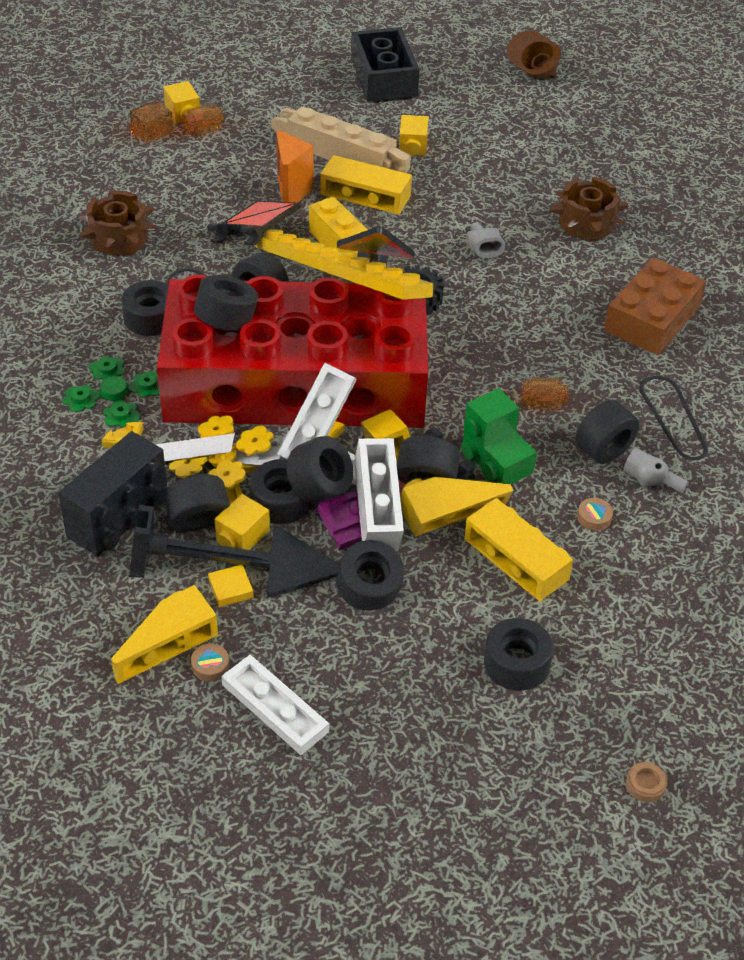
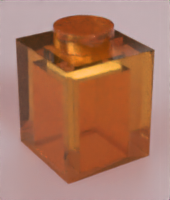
(151, 121)

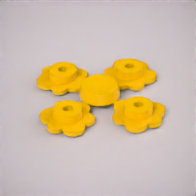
(227, 469)

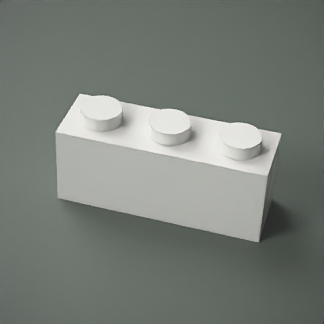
(378, 491)

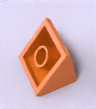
(294, 167)

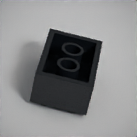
(384, 64)
(107, 494)

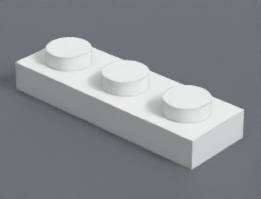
(319, 408)
(275, 704)

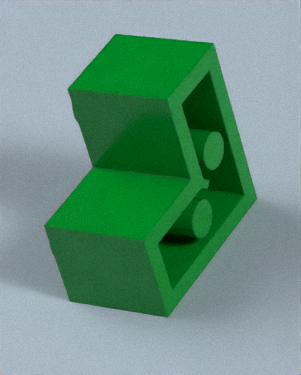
(493, 440)

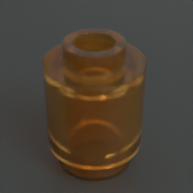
(202, 119)
(544, 393)

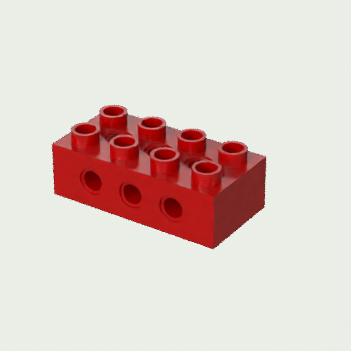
(276, 357)

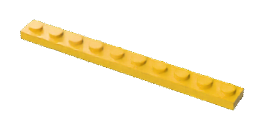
(345, 265)

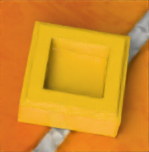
(230, 585)

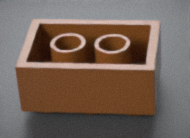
(655, 306)

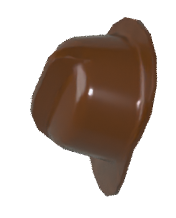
(534, 54)

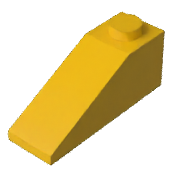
(446, 501)
(169, 630)

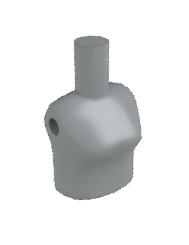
(485, 241)
(652, 471)

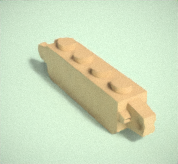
(341, 139)

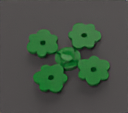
(112, 389)

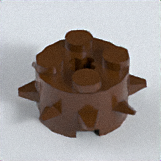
(589, 208)
(117, 223)

